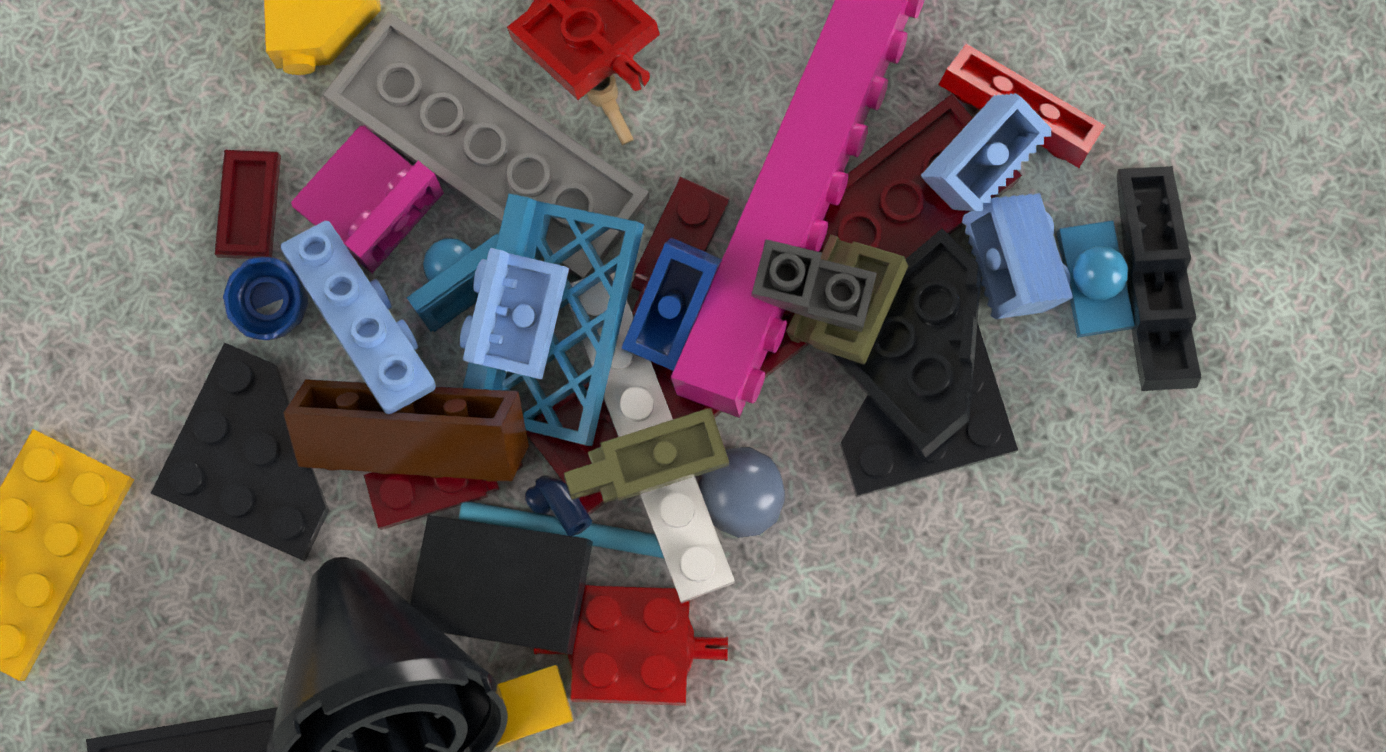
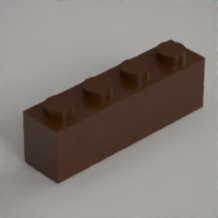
(436, 436)

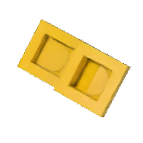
(534, 704)

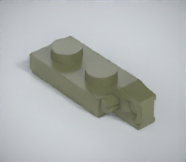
(651, 458)

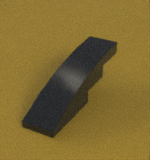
(1158, 278)

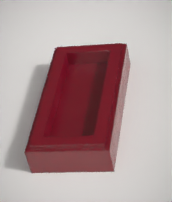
(247, 204)

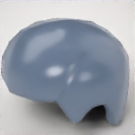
(744, 495)

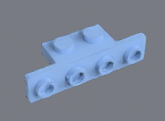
(359, 317)

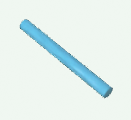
(601, 535)

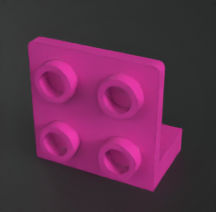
(369, 197)

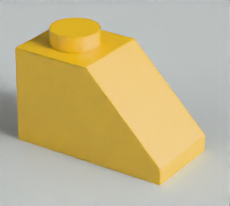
(313, 31)

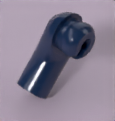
(554, 495)

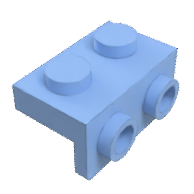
(513, 313)

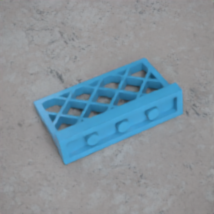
(524, 234)

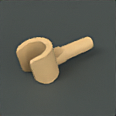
(607, 100)

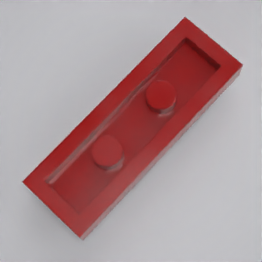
(977, 78)

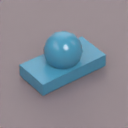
(450, 277)
(1096, 278)

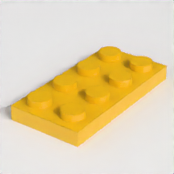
(50, 526)

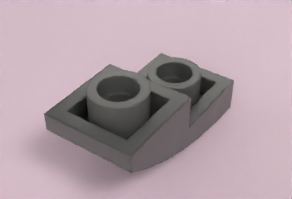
(812, 286)

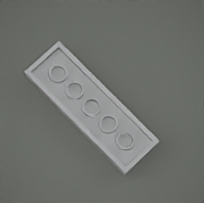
(477, 136)

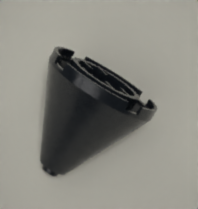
(379, 676)

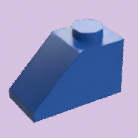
(671, 303)

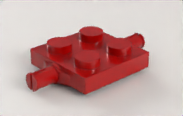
(586, 41)
(635, 647)

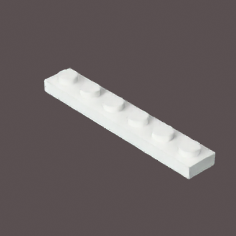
(675, 510)

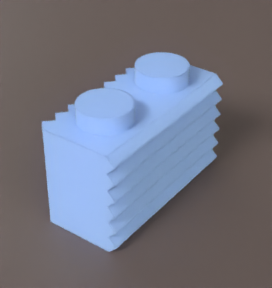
(986, 152)
(1018, 256)

